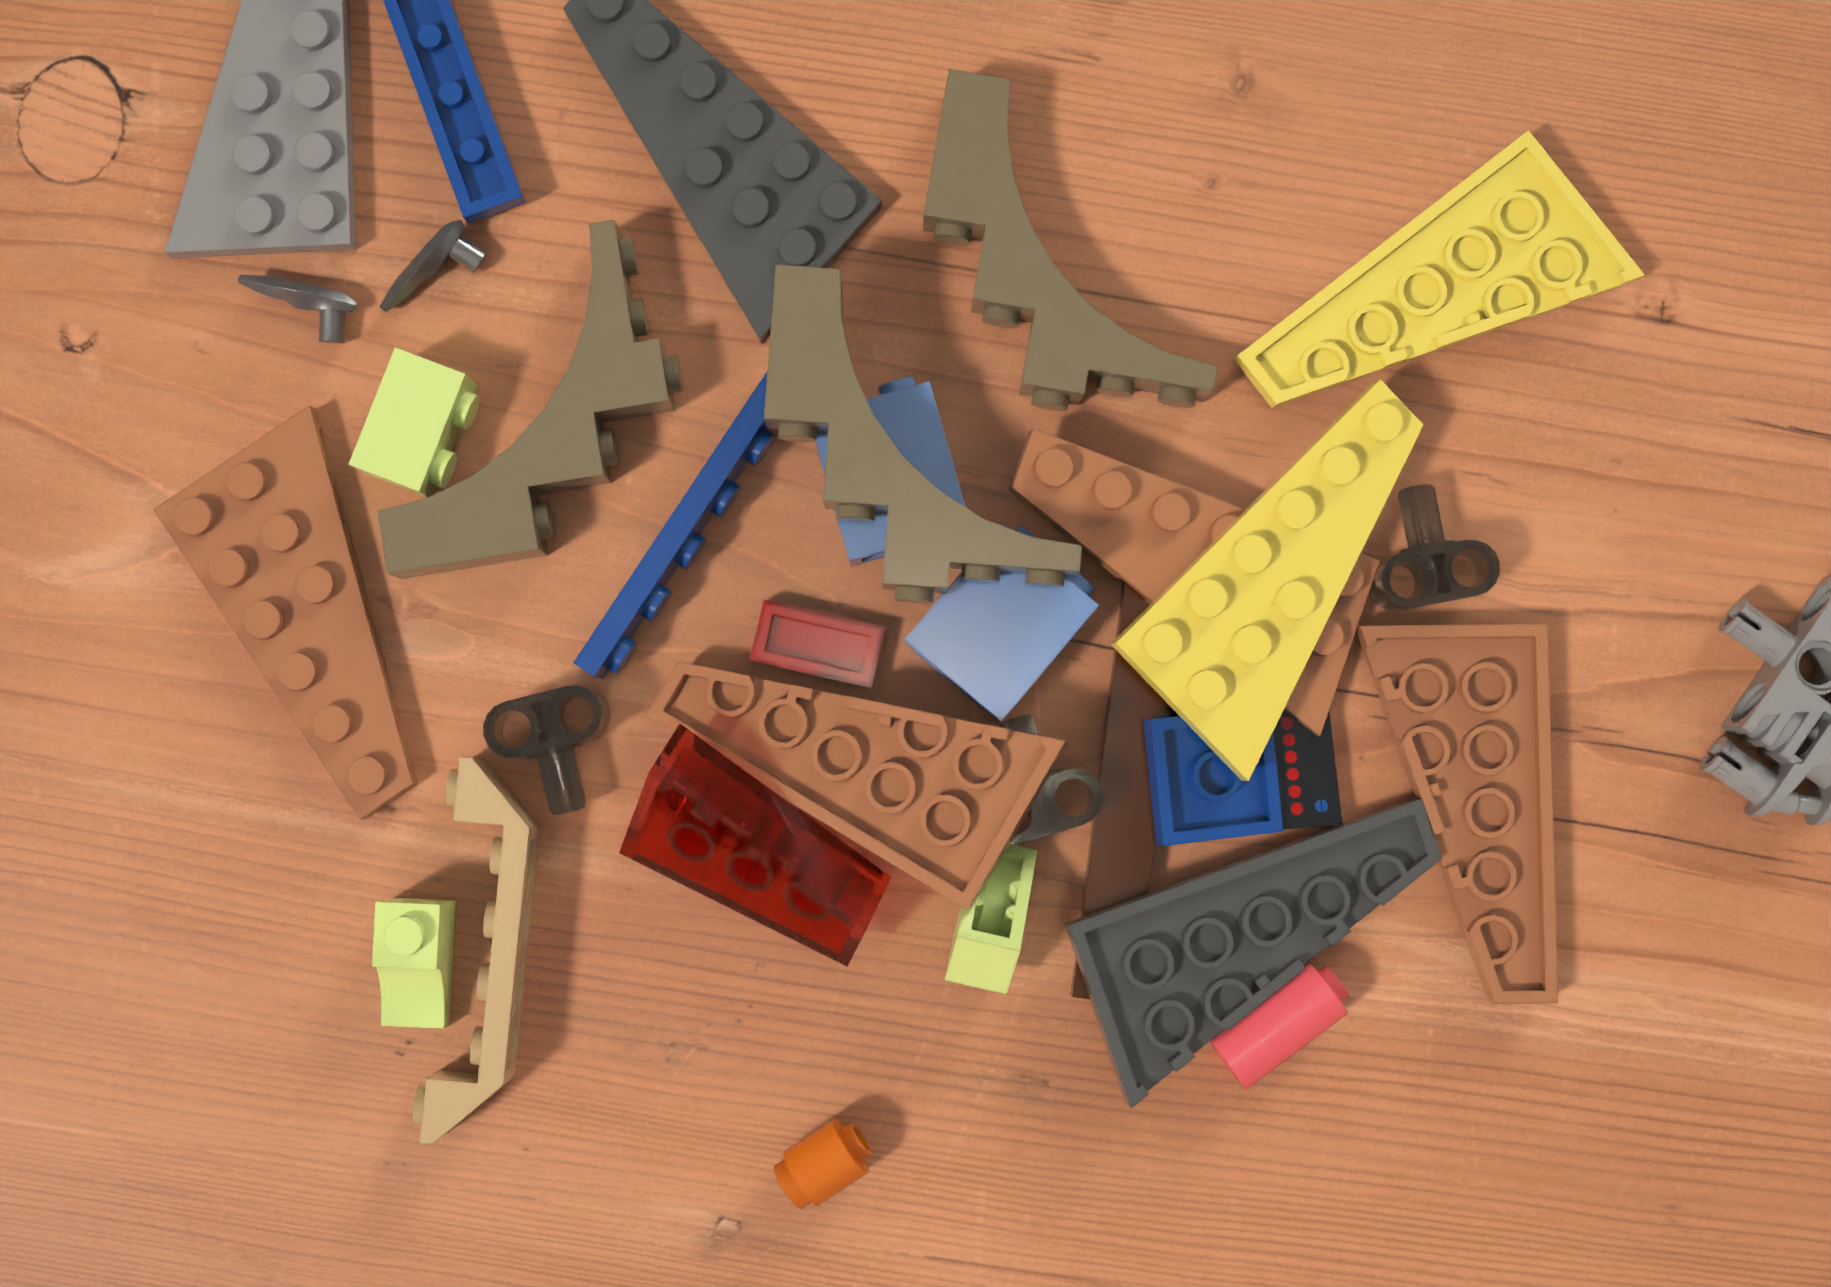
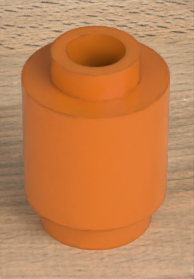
(823, 1163)

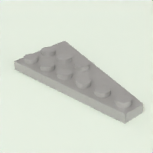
(275, 139)

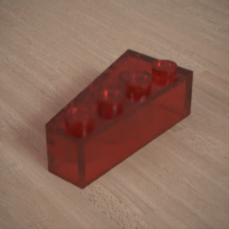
(751, 849)

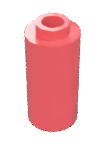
(1282, 1025)

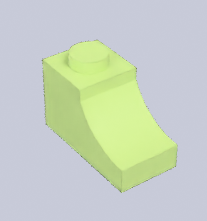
(991, 934)
(414, 960)

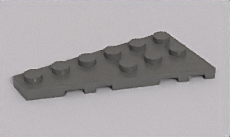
(730, 159)
(1219, 944)

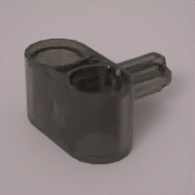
(1431, 558)
(550, 740)
(1044, 813)

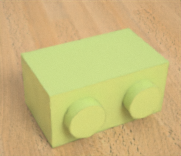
(416, 424)

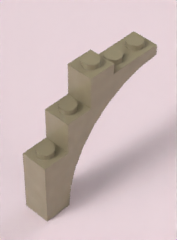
(1016, 281)
(610, 378)
(927, 532)

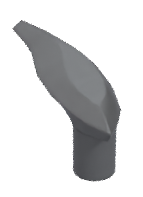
(429, 260)
(309, 297)

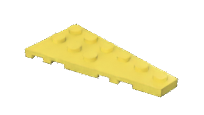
(1473, 262)
(1252, 605)

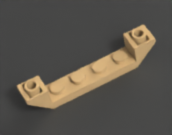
(452, 1095)

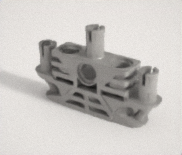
(1781, 713)

